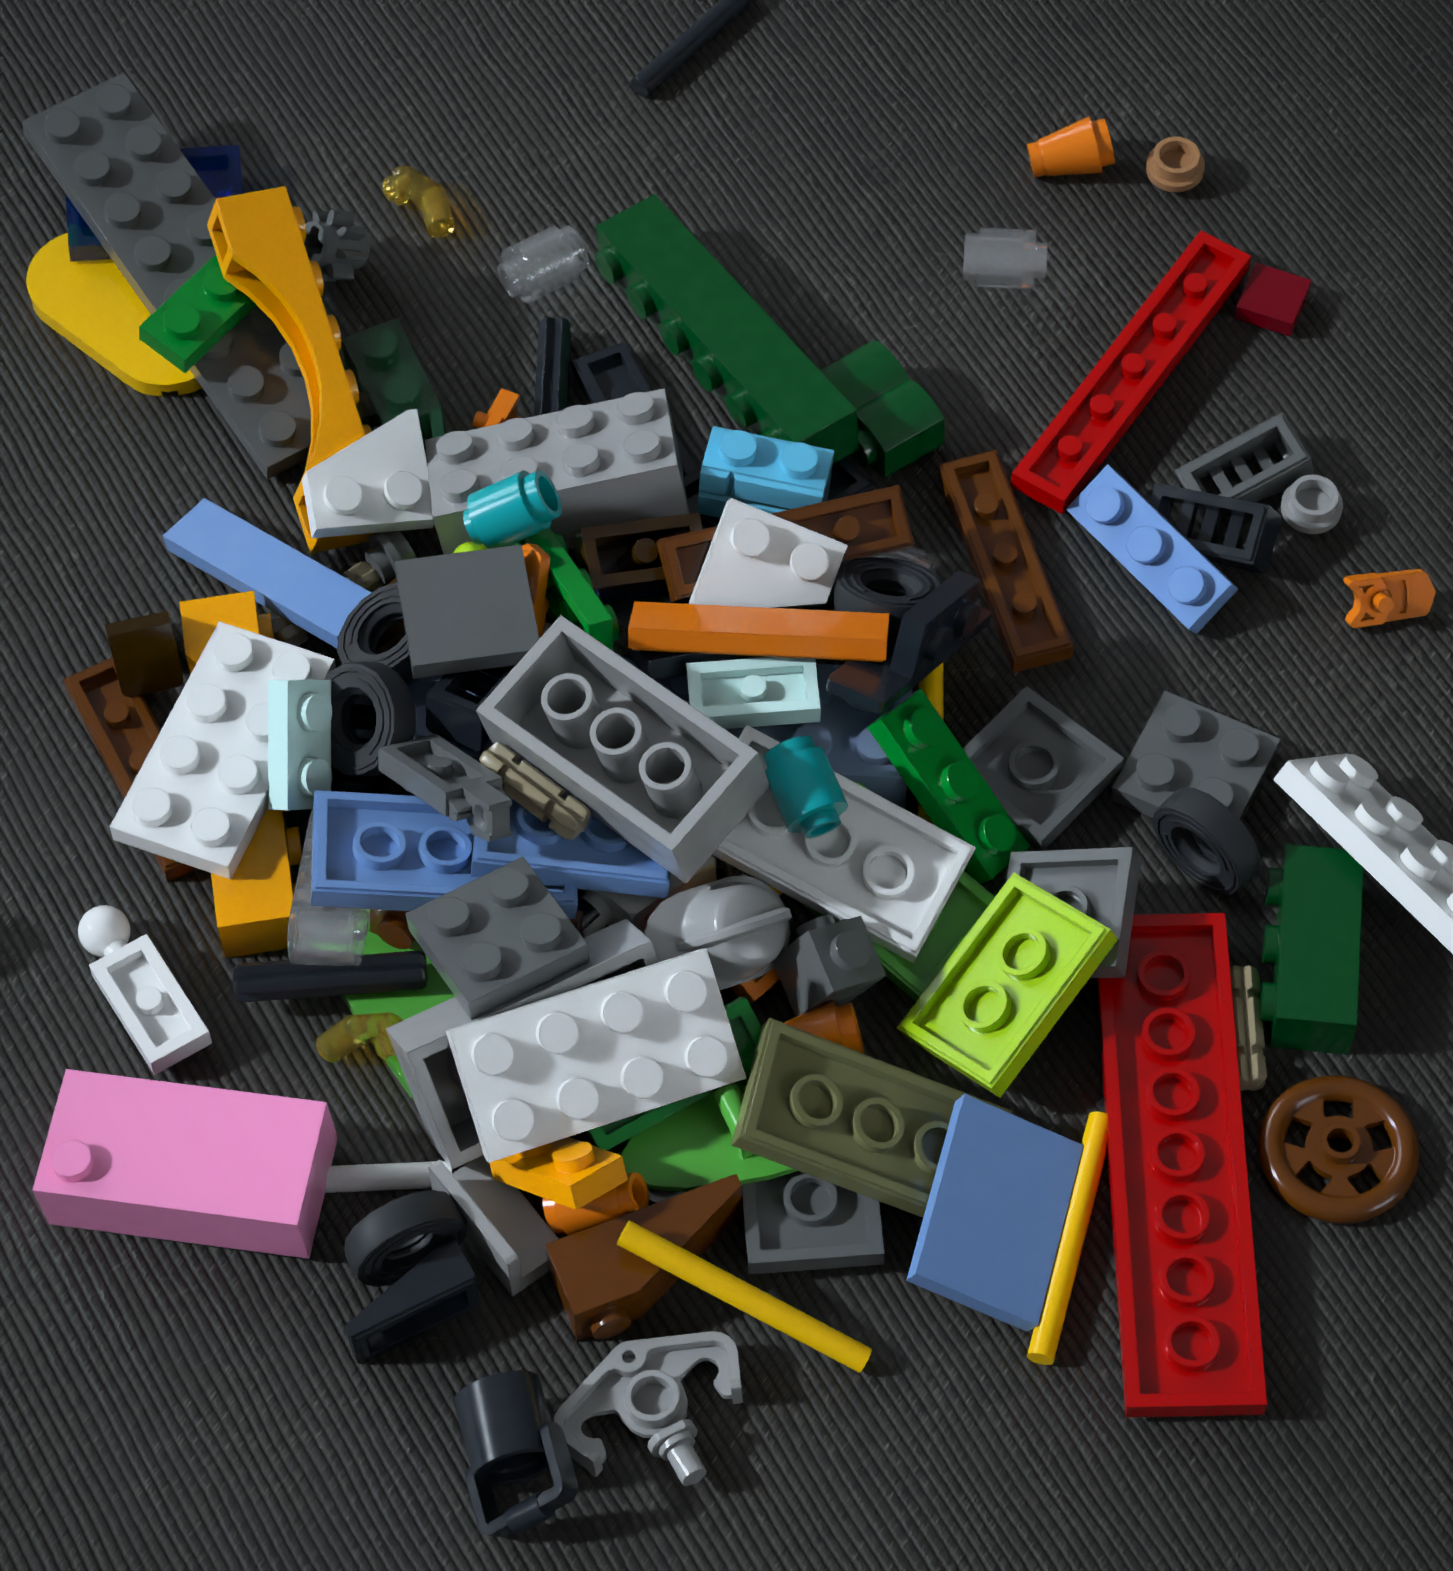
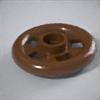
(1339, 1199)

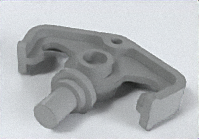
(645, 1389)

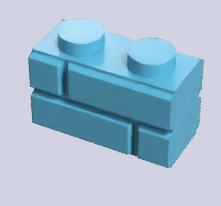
(761, 472)

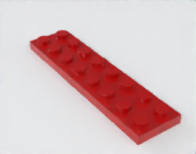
(1179, 1175)

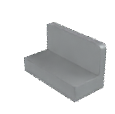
(498, 1222)

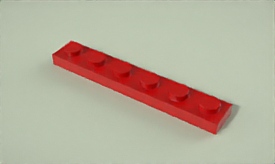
(1130, 372)

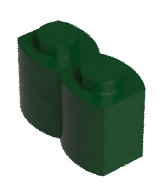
(893, 412)

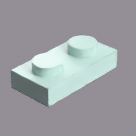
(755, 691)
(298, 742)

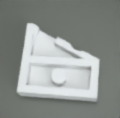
(372, 483)
(766, 562)

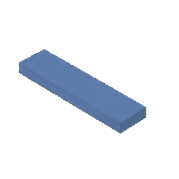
(258, 562)

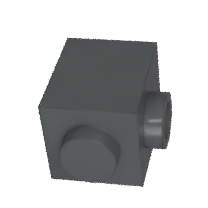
(828, 963)

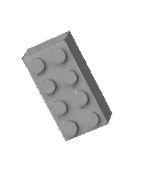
(603, 457)
(625, 748)
(428, 1058)

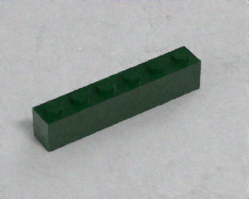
(721, 330)

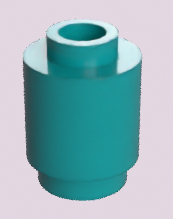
(512, 509)
(804, 787)

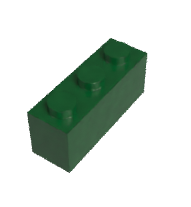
(1313, 950)

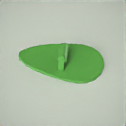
(696, 1146)

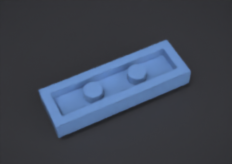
(1152, 549)

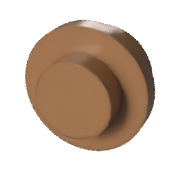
(1175, 165)

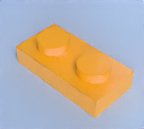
(563, 1171)

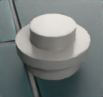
(1312, 504)

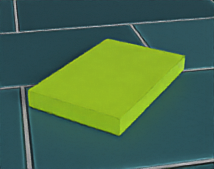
(1007, 984)

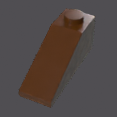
(611, 1287)

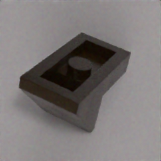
(145, 654)

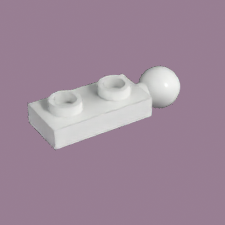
(141, 990)

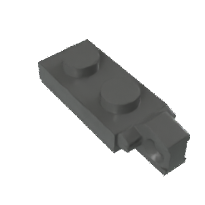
(450, 783)

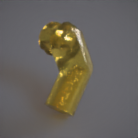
(430, 196)
(357, 1031)

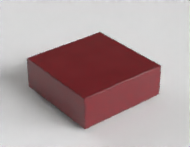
(1272, 299)

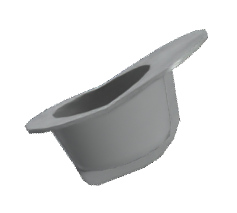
(732, 918)

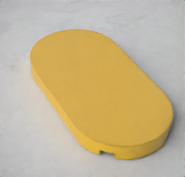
(101, 317)

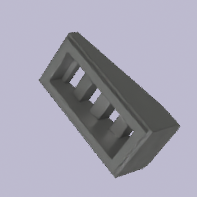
(1254, 443)

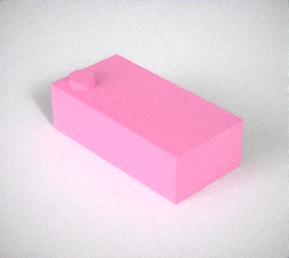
(186, 1163)

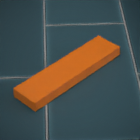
(759, 631)

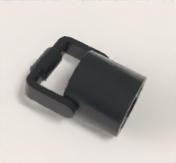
(511, 1442)

